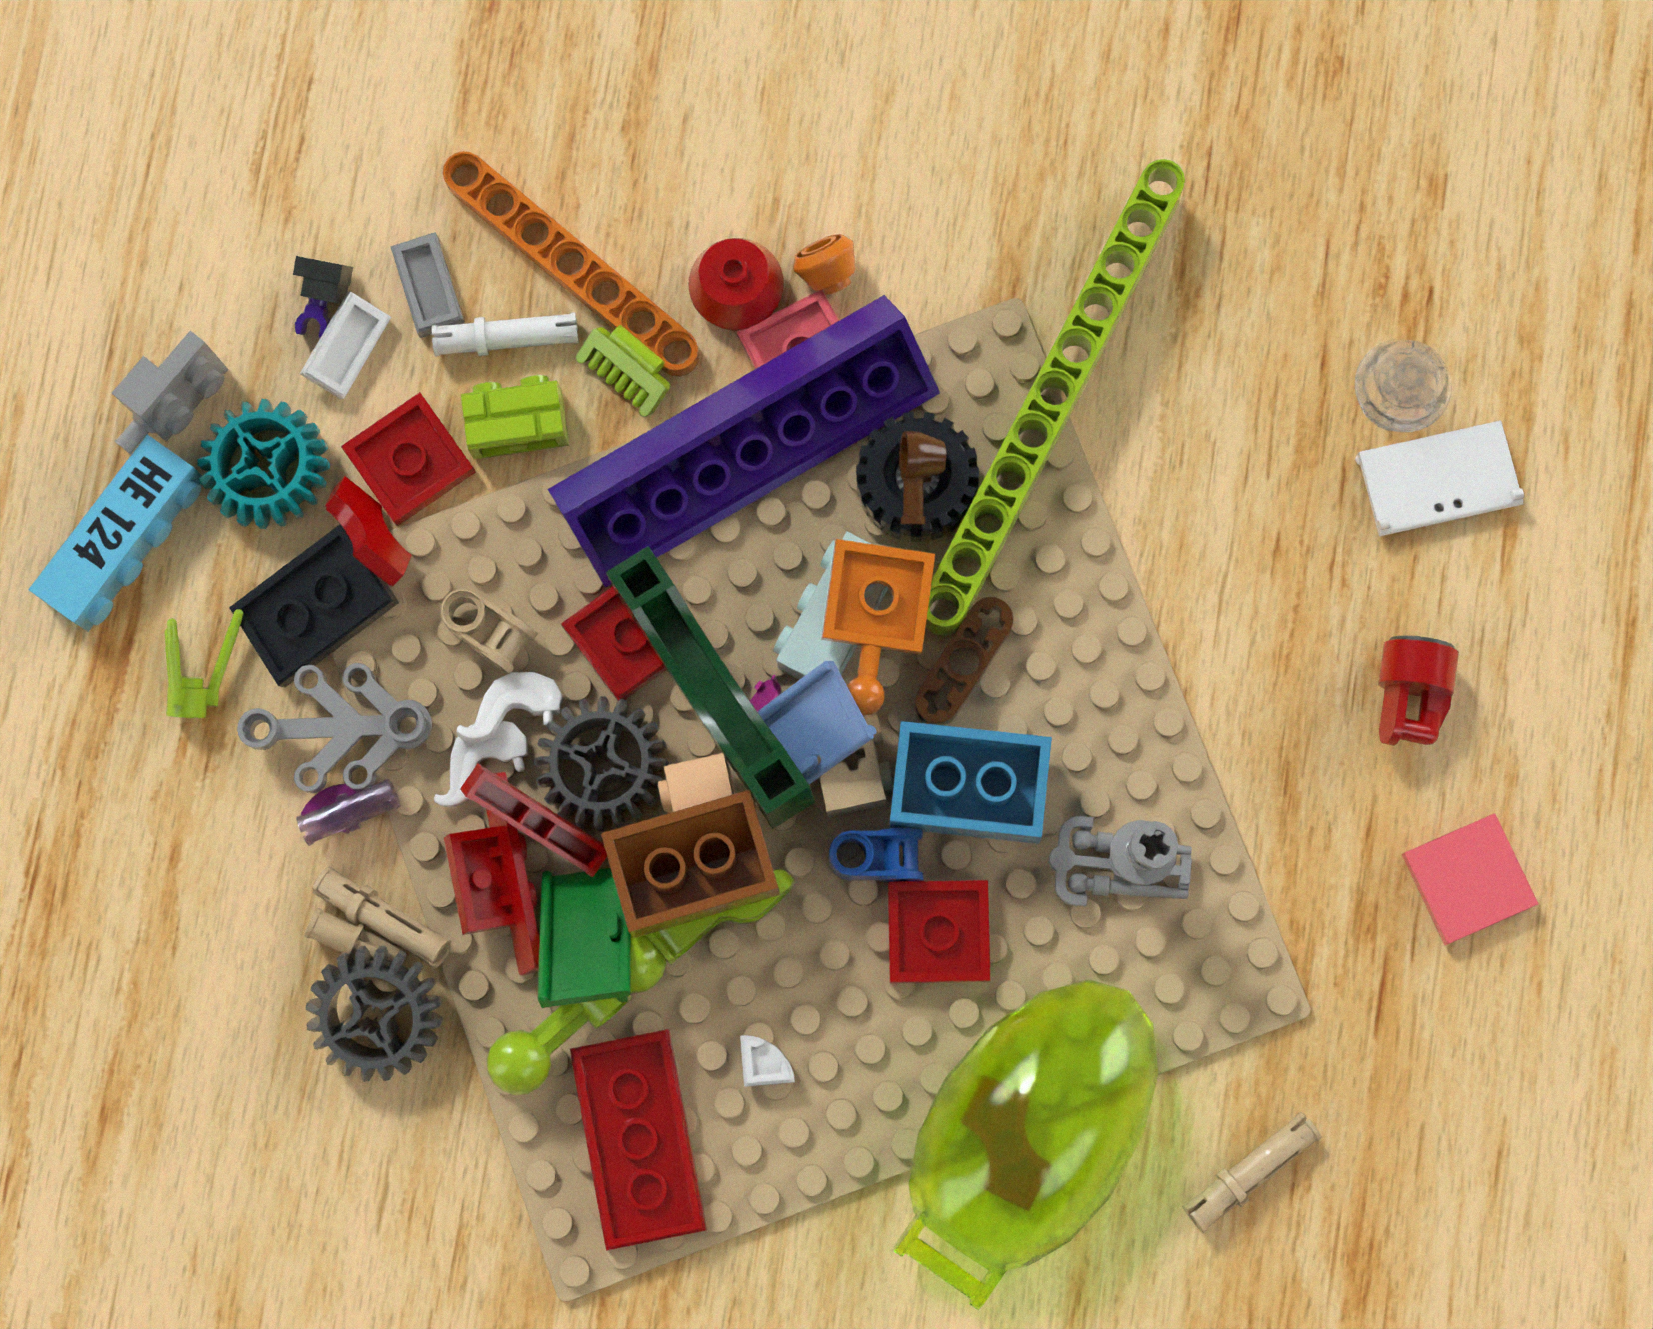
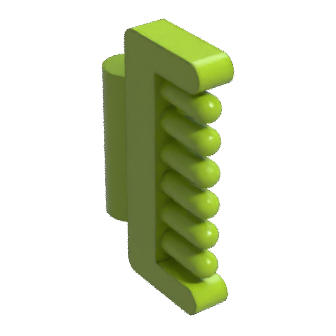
(633, 359)

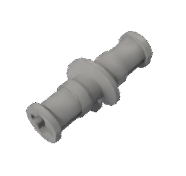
(1143, 852)

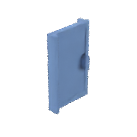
(817, 720)

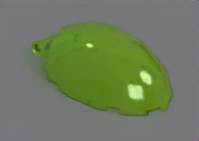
(1031, 1132)

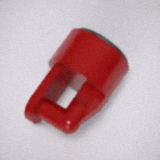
(1420, 669)

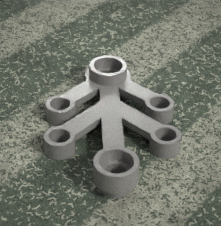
(344, 727)

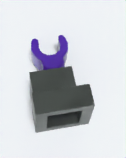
(321, 284)

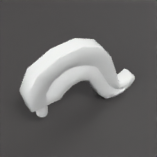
(515, 690)
(505, 745)

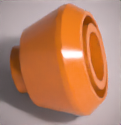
(826, 263)

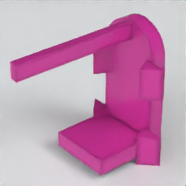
(765, 692)

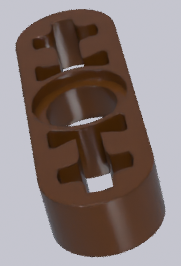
(972, 624)

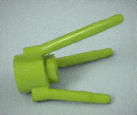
(186, 694)

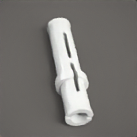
(504, 334)

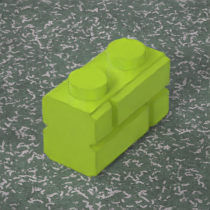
(514, 417)

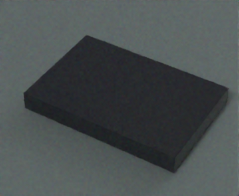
(312, 606)

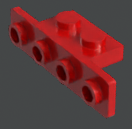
(494, 885)

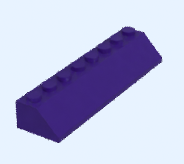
(747, 438)

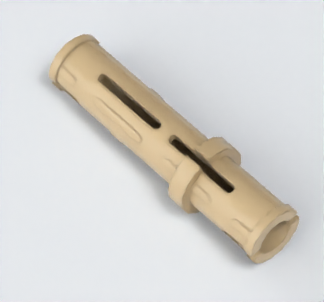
(365, 907)
(1246, 1176)

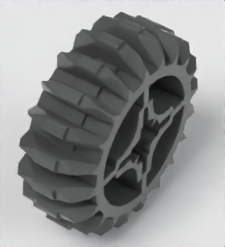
(607, 743)
(383, 1033)

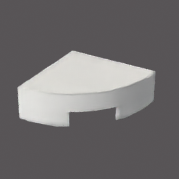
(764, 1063)

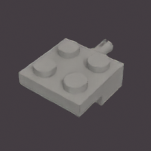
(168, 394)

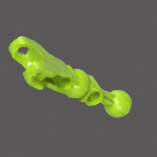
(522, 1059)

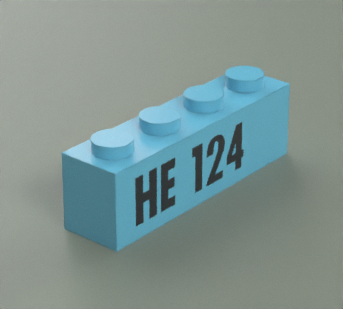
(118, 534)

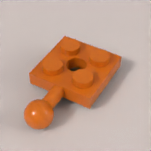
(855, 623)

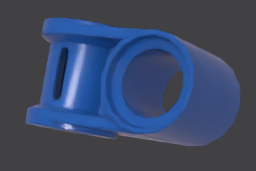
(881, 855)

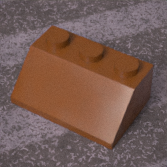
(690, 864)

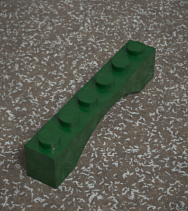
(710, 688)

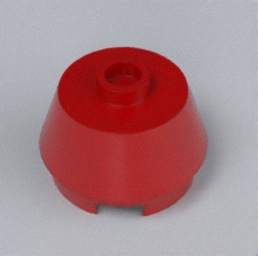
(736, 283)

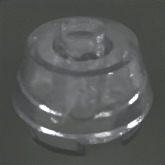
(1403, 385)

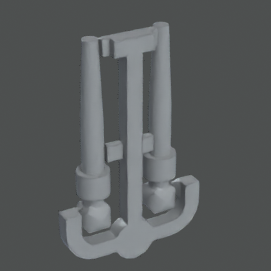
(1063, 859)

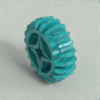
(248, 474)

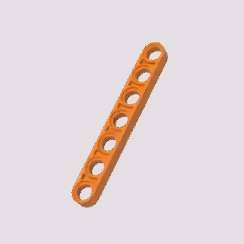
(554, 247)

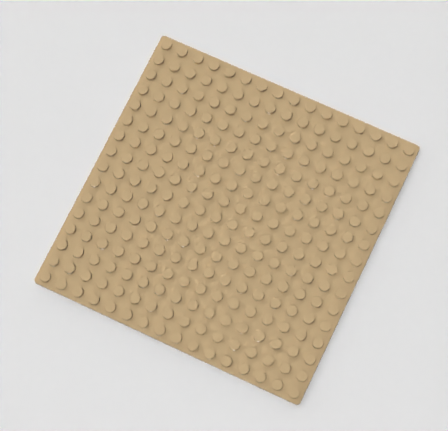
(817, 964)

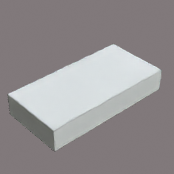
(345, 345)

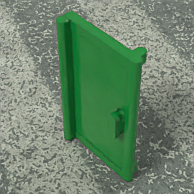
(577, 937)

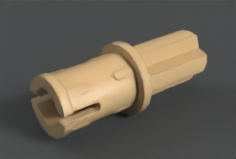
(346, 936)

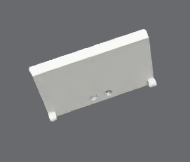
(1437, 470)

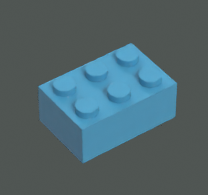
(970, 782)

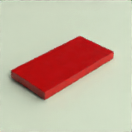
(638, 1139)

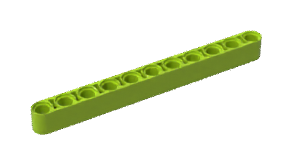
(1059, 373)

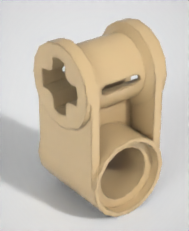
(493, 633)

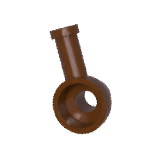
(918, 459)

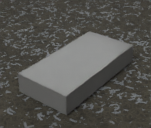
(427, 283)

